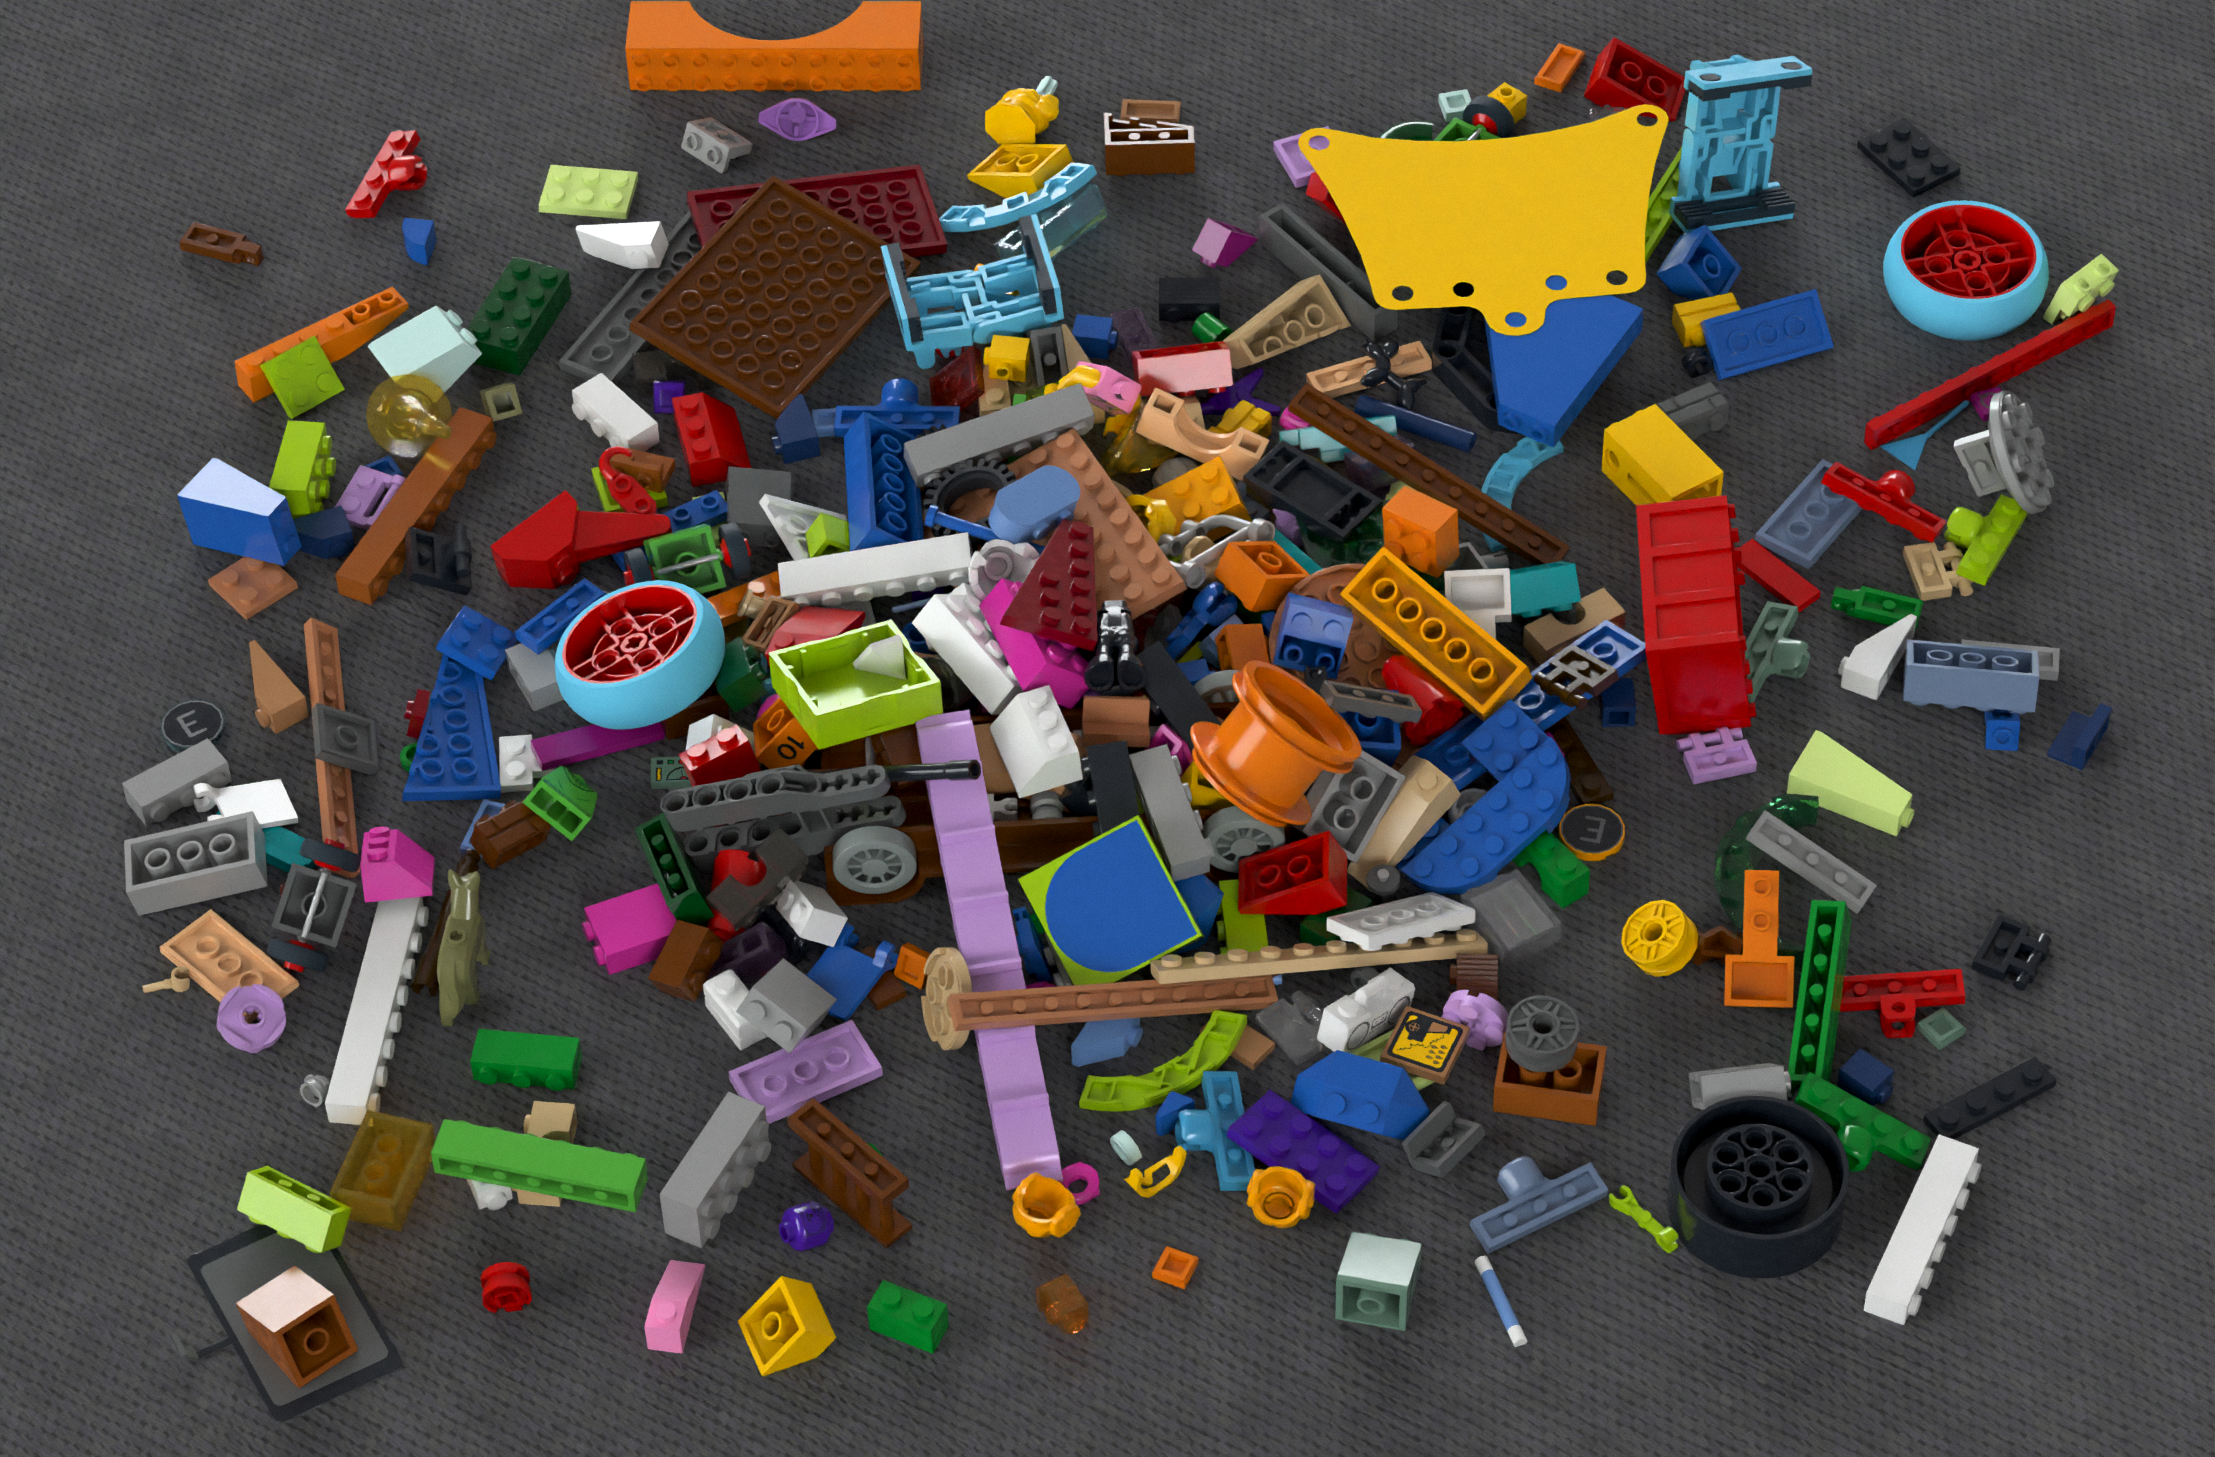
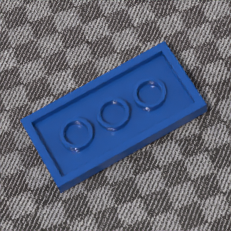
(1766, 334)

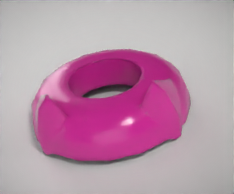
(1085, 1172)

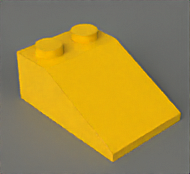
(1020, 168)

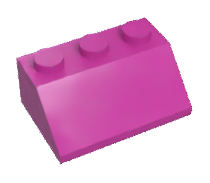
(394, 866)

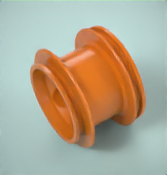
(1273, 745)

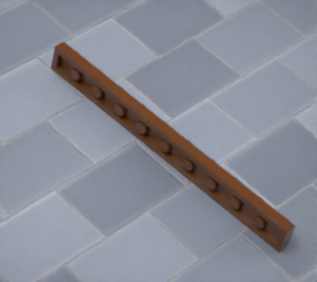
(1426, 476)

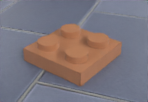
(252, 585)

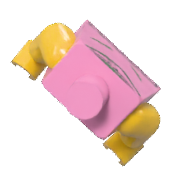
(1105, 390)

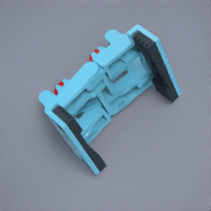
(980, 294)

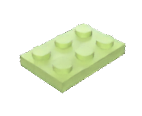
(588, 192)

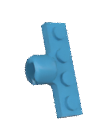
(1208, 1129)

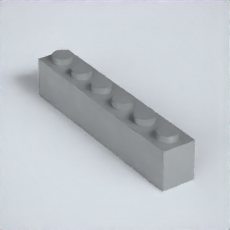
(999, 434)

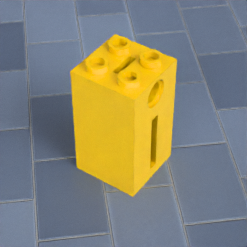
(1657, 460)

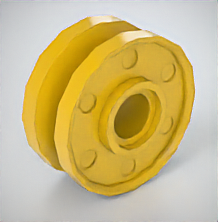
(1659, 938)

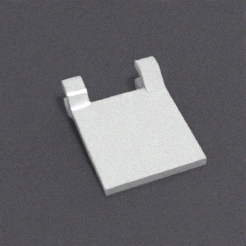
(264, 798)

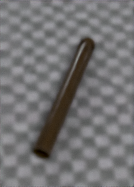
(427, 966)

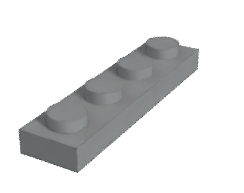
(1810, 861)

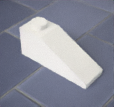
(625, 244)
(1876, 659)

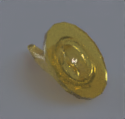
(408, 415)
(1130, 451)

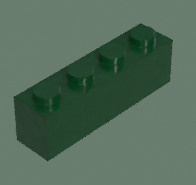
(673, 871)

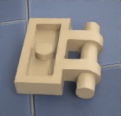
(1928, 570)

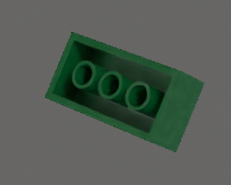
(519, 314)

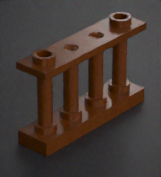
(850, 1173)

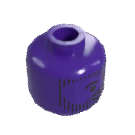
(806, 1226)

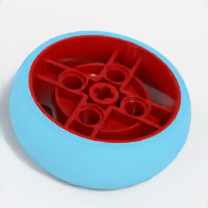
(1966, 270)
(640, 654)

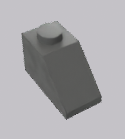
(1047, 355)

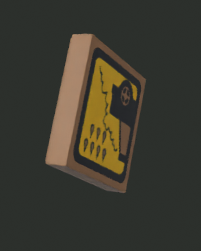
(1425, 1044)

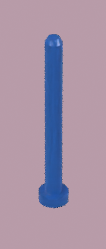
(934, 517)

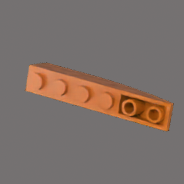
(336, 334)

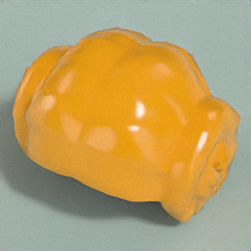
(1280, 1196)
(1044, 1207)

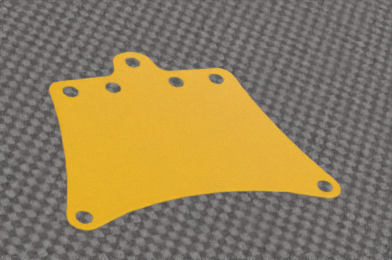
(1497, 213)

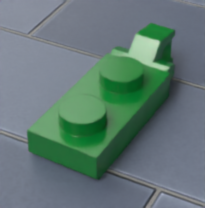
(1876, 605)

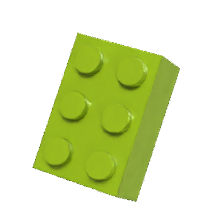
(304, 467)

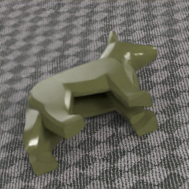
(461, 945)

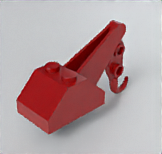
(558, 537)

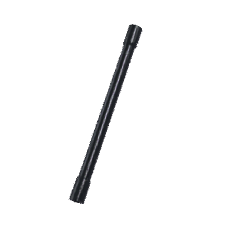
(952, 770)

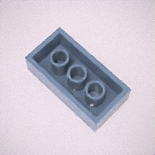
(1970, 676)

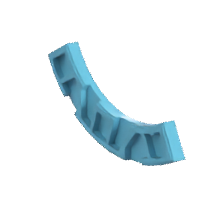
(1055, 189)
(1511, 470)

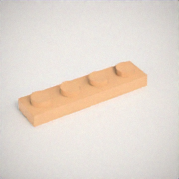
(1346, 376)

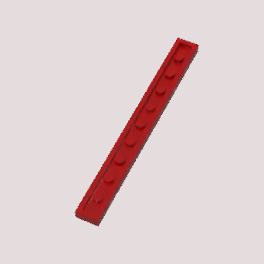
(1989, 374)

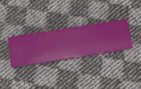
(589, 743)

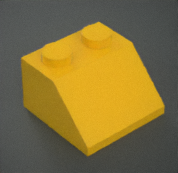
(786, 1326)

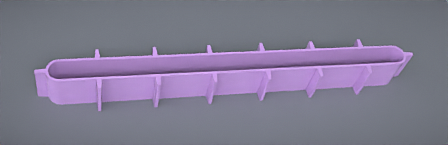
(990, 949)

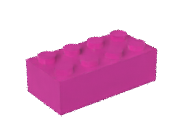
(1034, 658)

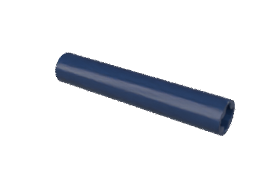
(1418, 423)

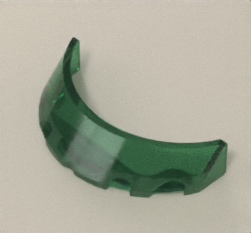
(1738, 854)

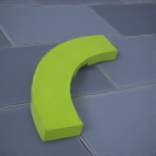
(1176, 1075)

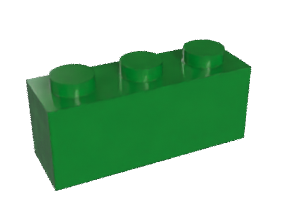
(526, 1059)

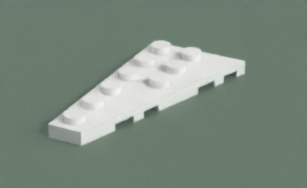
(791, 523)

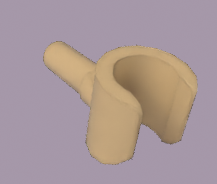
(178, 982)

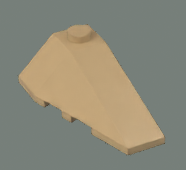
(1413, 811)

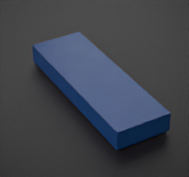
(554, 619)

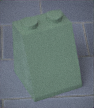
(1377, 1280)

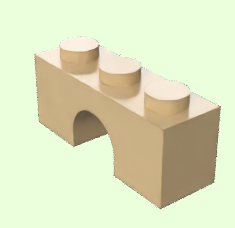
(1549, 636)
(550, 1122)

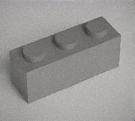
(171, 783)

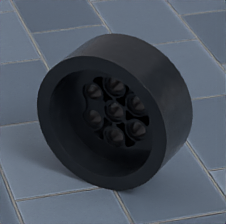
(1783, 1182)

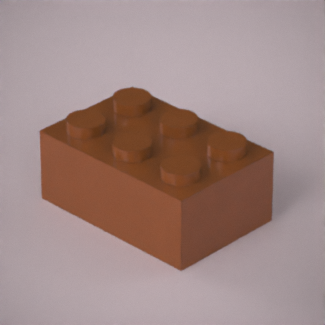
(1559, 1095)

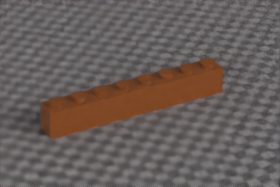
(415, 505)

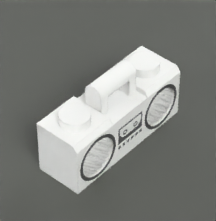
(1365, 1012)

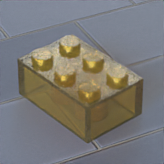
(384, 1169)

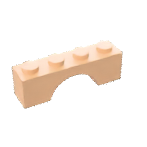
(1169, 424)

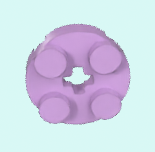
(1490, 1013)
(251, 1036)

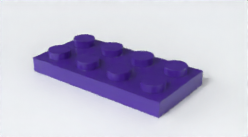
(1290, 1139)

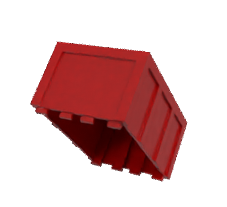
(1694, 615)

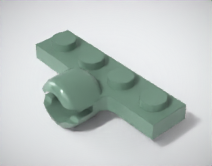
(1771, 650)

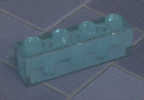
(1061, 223)

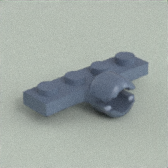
(1535, 1201)

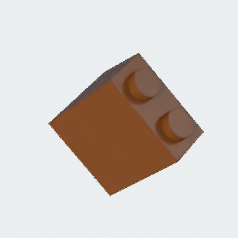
(298, 1325)

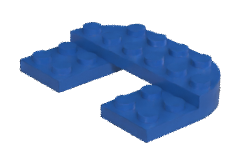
(1510, 816)

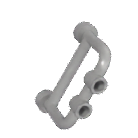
(1193, 571)

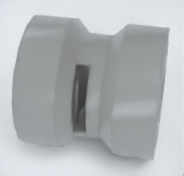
(1046, 805)

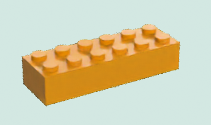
(1435, 634)

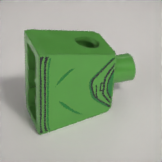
(563, 801)

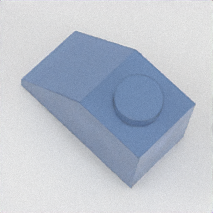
(1105, 1040)

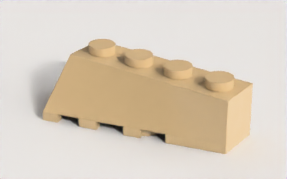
(1288, 322)

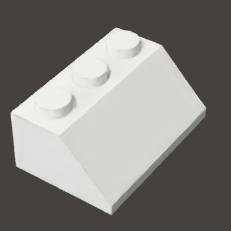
(1036, 743)

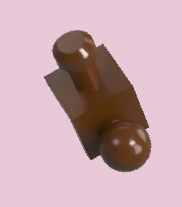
(1717, 944)

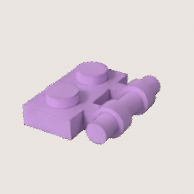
(1717, 761)

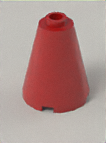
(1437, 702)
(745, 872)

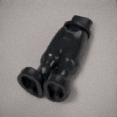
(1116, 634)

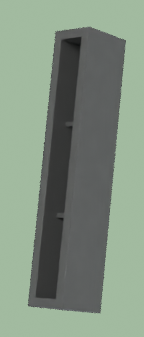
(1312, 255)

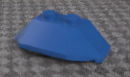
(1361, 1095)

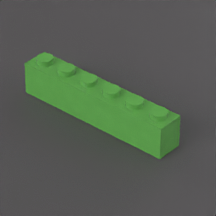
(539, 1165)

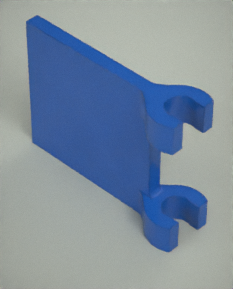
(849, 973)

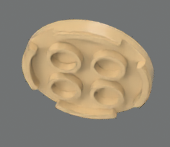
(946, 976)

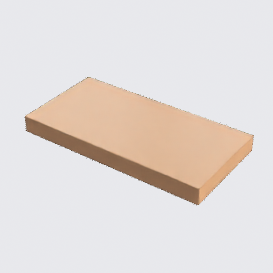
(225, 959)

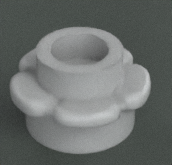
(315, 1086)

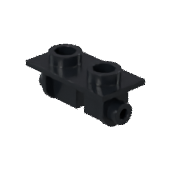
(796, 946)

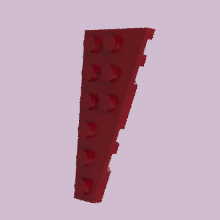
(1060, 590)

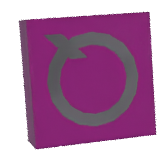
(1982, 400)

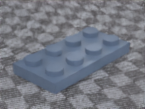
(1808, 520)

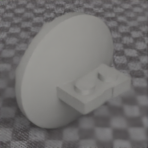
(2008, 455)

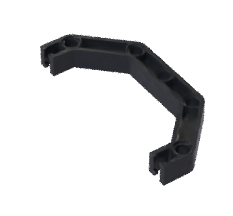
(1458, 367)

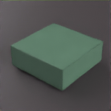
(1941, 1028)

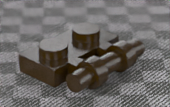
(1582, 671)

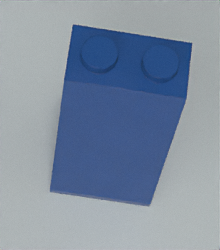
(238, 515)

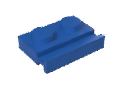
(1031, 946)

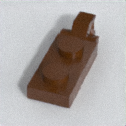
(220, 244)

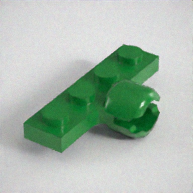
(1861, 1125)

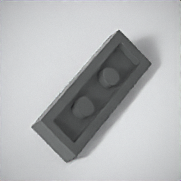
(1371, 702)

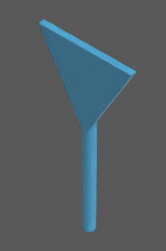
(1910, 449)

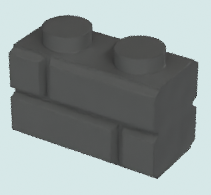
(1697, 410)

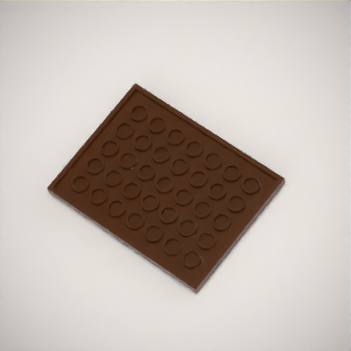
(772, 297)

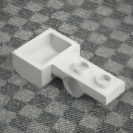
(1481, 595)

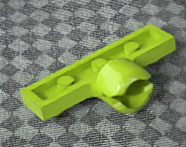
(1984, 537)

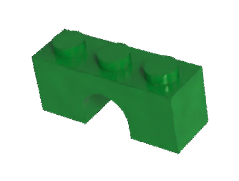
(1561, 872)

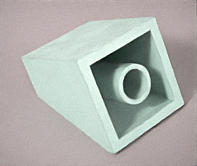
(428, 347)

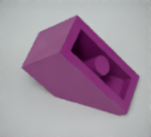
(1222, 243)

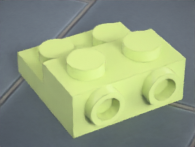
(2081, 289)

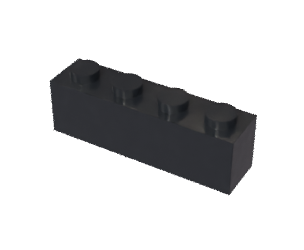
(1173, 694)
(1111, 784)

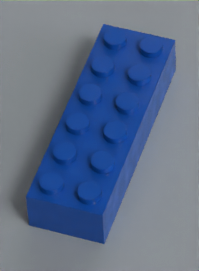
(879, 485)

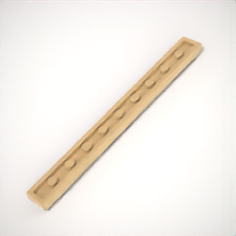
(1307, 957)

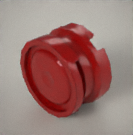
(505, 1287)

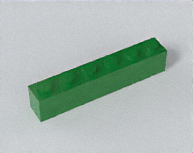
(1820, 991)

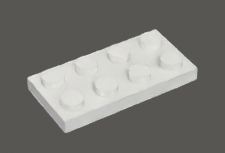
(1400, 920)

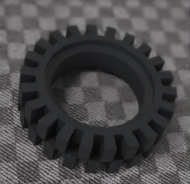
(962, 482)

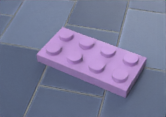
(814, 1069)

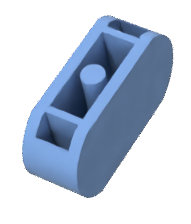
(1034, 505)

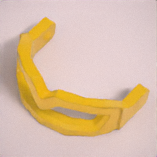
(1175, 1163)

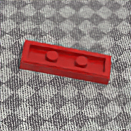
(1776, 576)

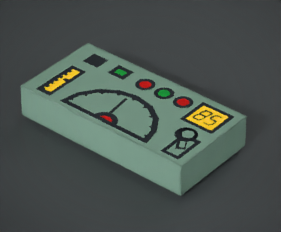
(668, 773)

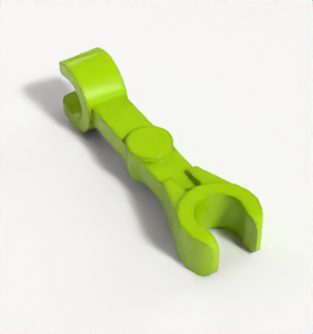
(1664, 1236)

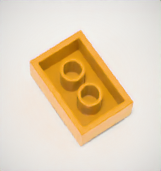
(1202, 494)

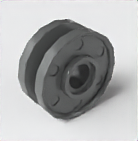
(1542, 1033)

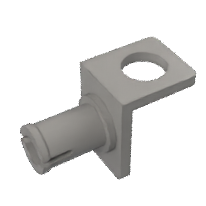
(1471, 560)

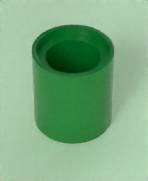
(1210, 329)

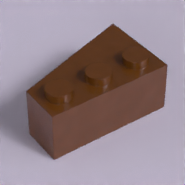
(1147, 148)

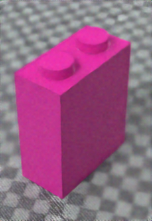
(629, 928)

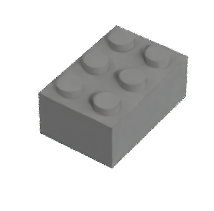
(1352, 803)

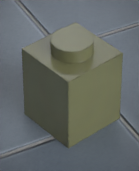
(501, 401)

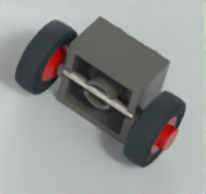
(314, 905)

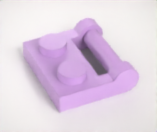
(365, 492)

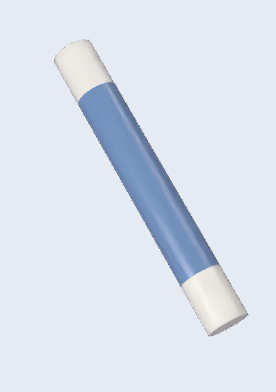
(1500, 1301)

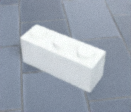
(614, 414)

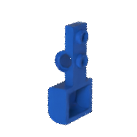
(707, 509)

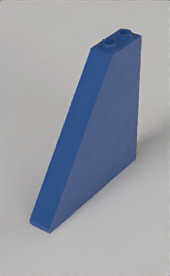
(1555, 371)

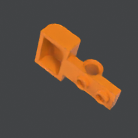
(1760, 975)

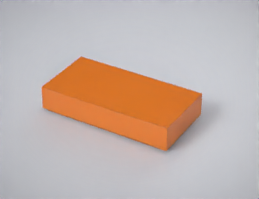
(1559, 68)

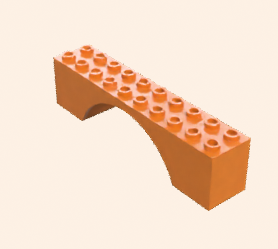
(869, 50)

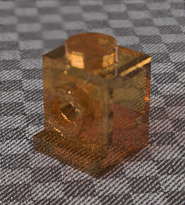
(1063, 1304)

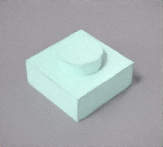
(1454, 104)

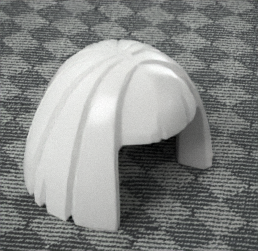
(997, 561)

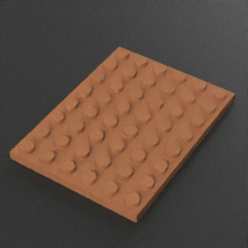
(1125, 554)

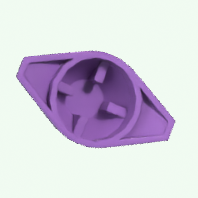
(797, 119)

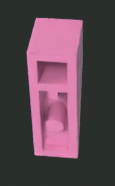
(673, 1306)

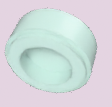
(1125, 1147)

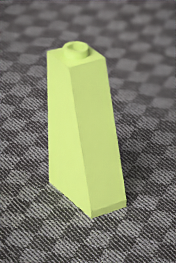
(1850, 786)

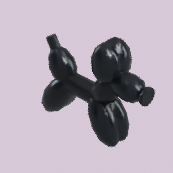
(1382, 372)

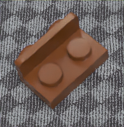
(646, 468)

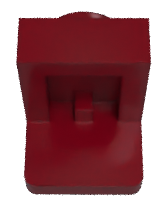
(416, 713)

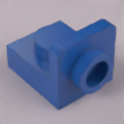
(2001, 730)

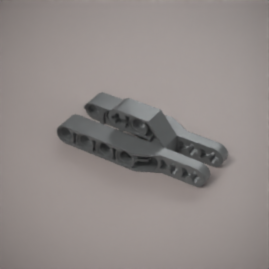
(816, 817)

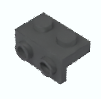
(1441, 1141)

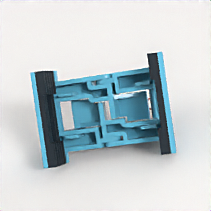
(1732, 145)

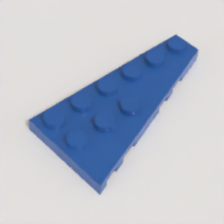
(456, 741)

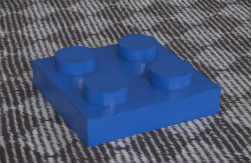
(477, 642)

